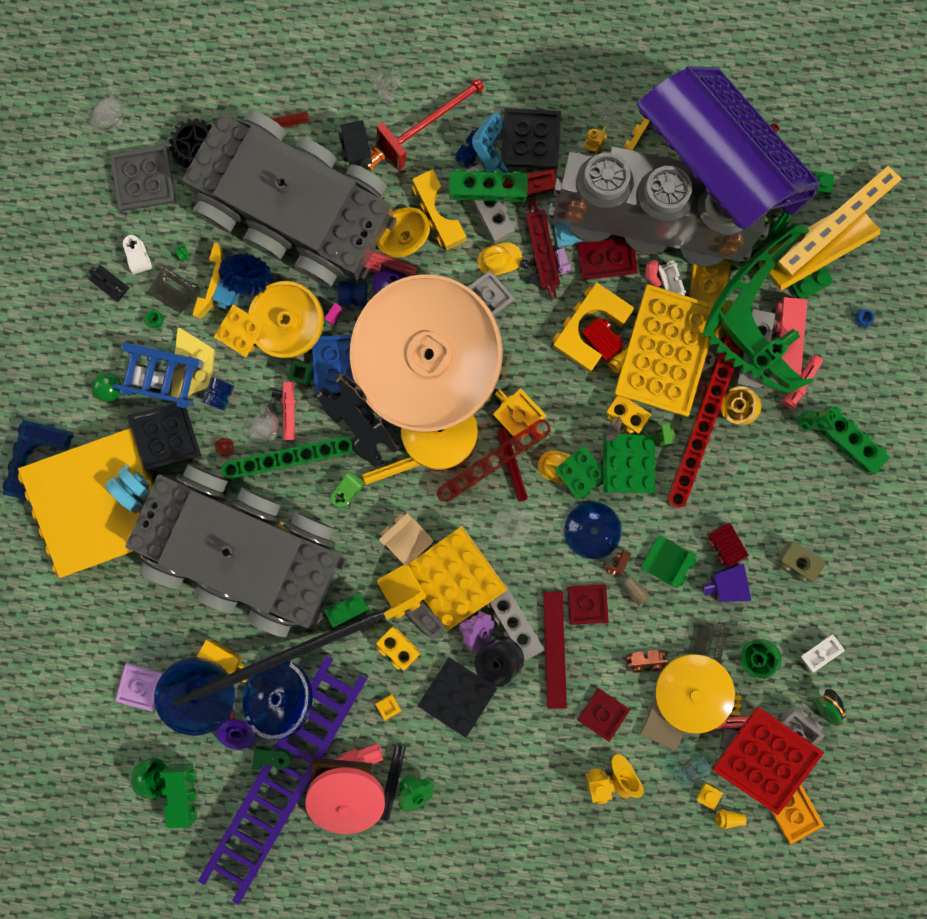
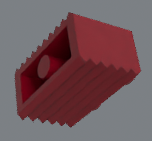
(727, 545)

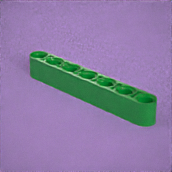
(278, 457)

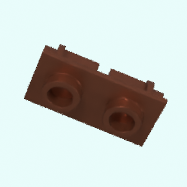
(638, 663)

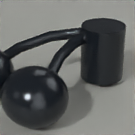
(525, 264)
(278, 394)

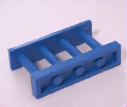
(153, 357)

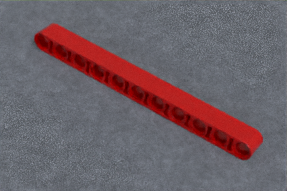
(708, 419)

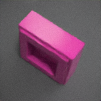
(333, 314)

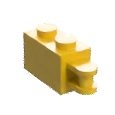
(222, 655)

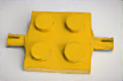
(517, 412)

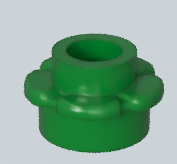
(182, 253)
(154, 314)

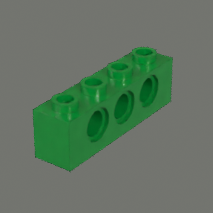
(478, 192)
(877, 454)

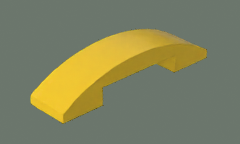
(204, 305)

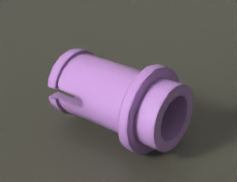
(562, 261)

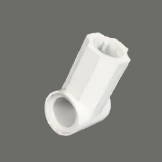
(139, 375)

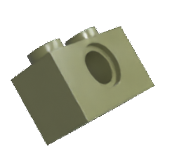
(811, 564)

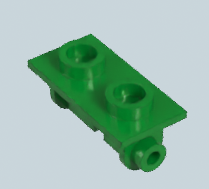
(816, 421)

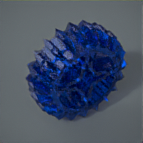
(244, 274)

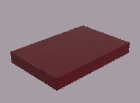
(606, 259)

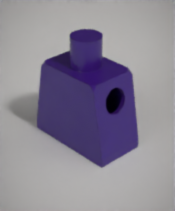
(729, 584)

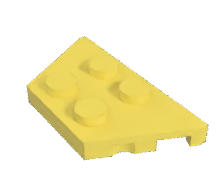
(192, 347)

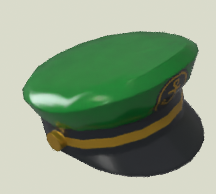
(830, 707)

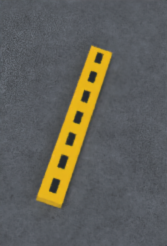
(839, 221)

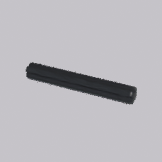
(392, 780)

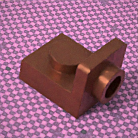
(621, 560)

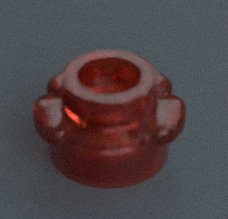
(229, 446)

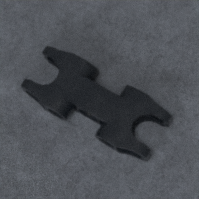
(359, 420)

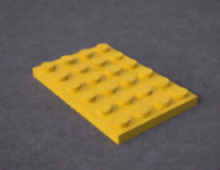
(665, 351)

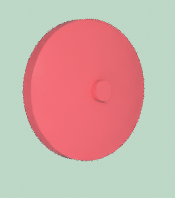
(345, 800)

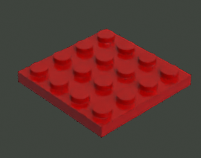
(767, 760)

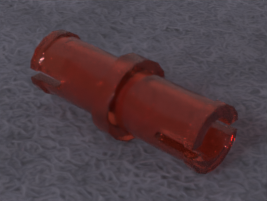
(291, 120)

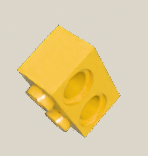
(629, 409)
(402, 644)

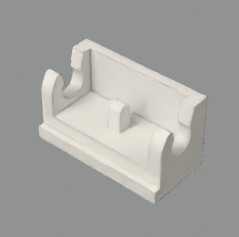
(821, 654)

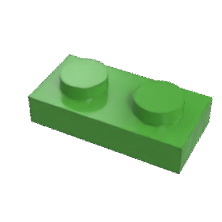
(665, 435)

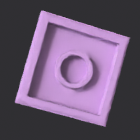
(138, 687)

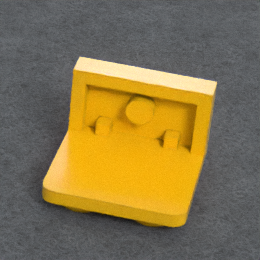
(401, 591)

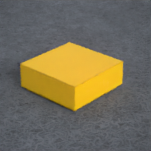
(388, 707)

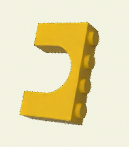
(597, 301)

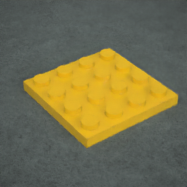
(456, 578)

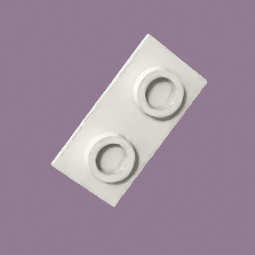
(669, 275)

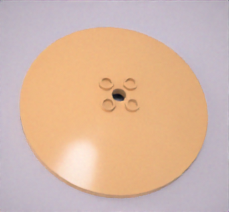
(392, 345)

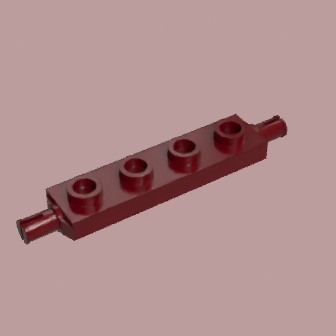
(542, 249)

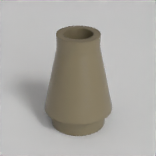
(636, 591)

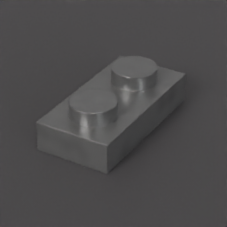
(426, 620)

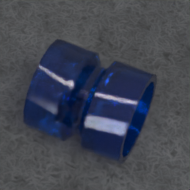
(352, 294)
(218, 393)

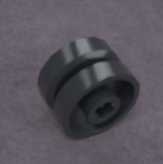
(499, 661)

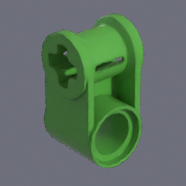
(350, 487)

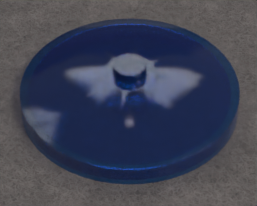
(278, 701)
(194, 716)

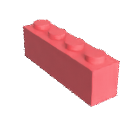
(792, 315)

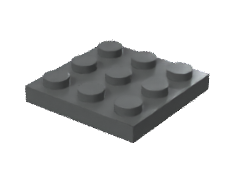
(143, 178)

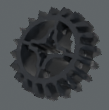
(179, 140)

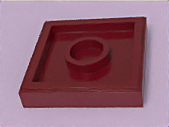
(588, 604)
(603, 714)

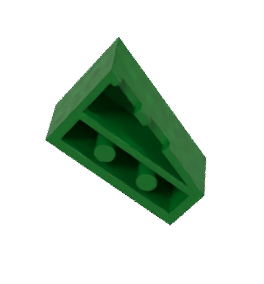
(179, 795)

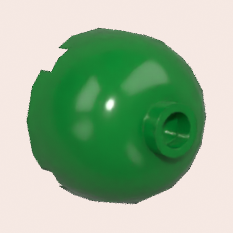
(760, 658)
(147, 780)

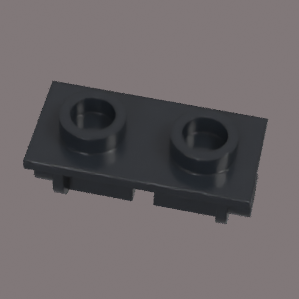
(108, 282)

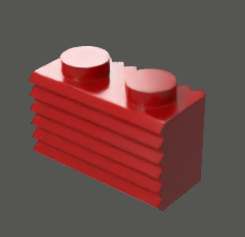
(602, 338)

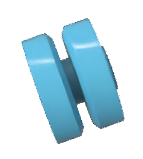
(128, 489)

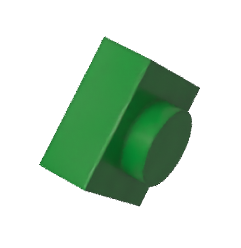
(826, 182)

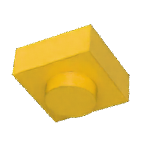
(709, 796)

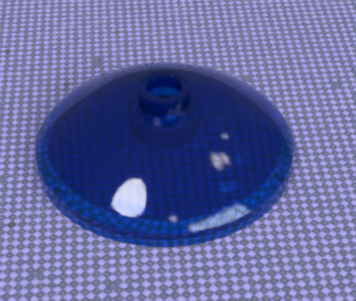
(579, 526)

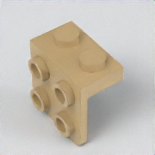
(406, 538)

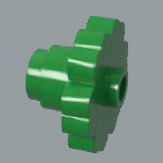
(414, 793)

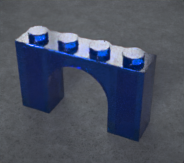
(30, 437)

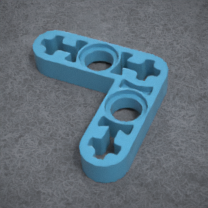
(483, 143)

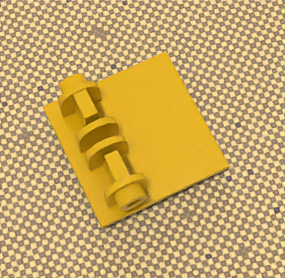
(239, 331)

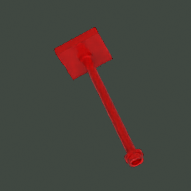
(392, 145)

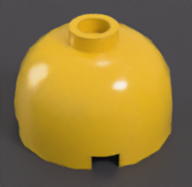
(741, 406)

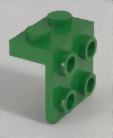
(580, 473)
(669, 562)

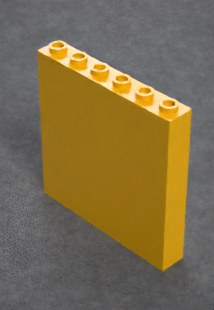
(75, 508)

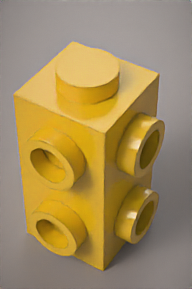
(599, 786)

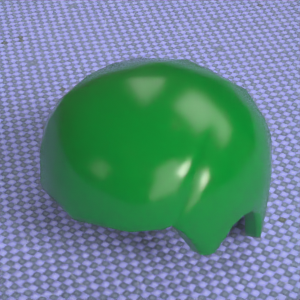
(103, 387)

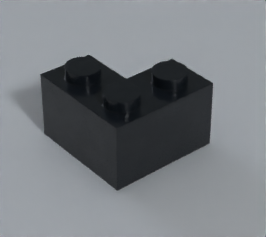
(355, 143)

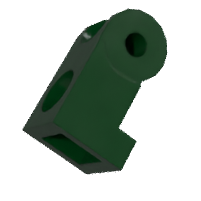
(271, 756)

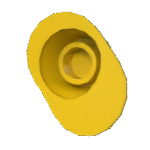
(499, 258)
(548, 463)
(625, 779)

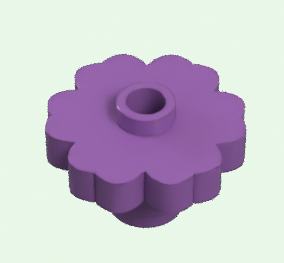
(477, 631)

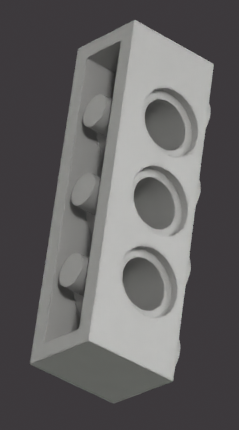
(500, 231)
(767, 323)
(532, 645)

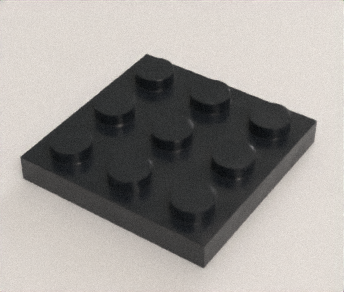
(531, 138)
(163, 436)
(457, 697)

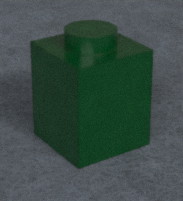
(300, 373)

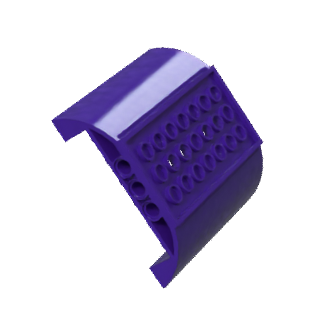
(728, 145)

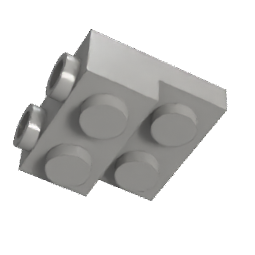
(492, 292)
(800, 722)

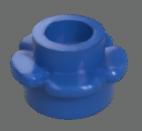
(864, 313)

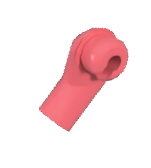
(651, 273)

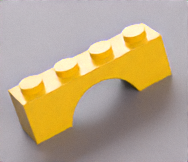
(449, 231)

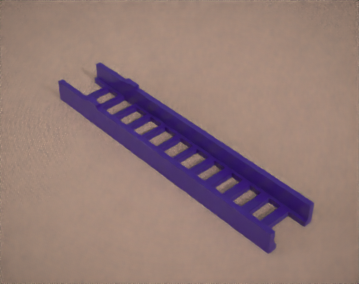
(323, 745)

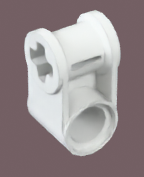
(137, 257)

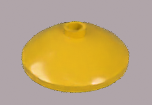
(407, 235)

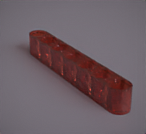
(484, 463)

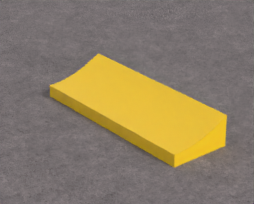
(853, 236)

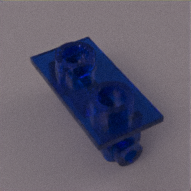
(467, 153)

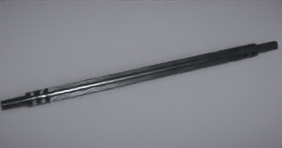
(280, 658)

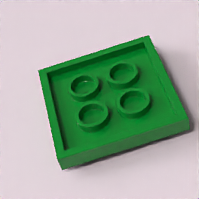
(629, 464)

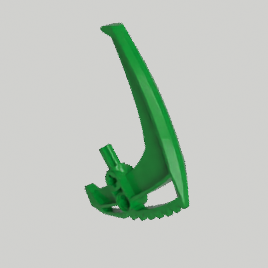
(742, 329)

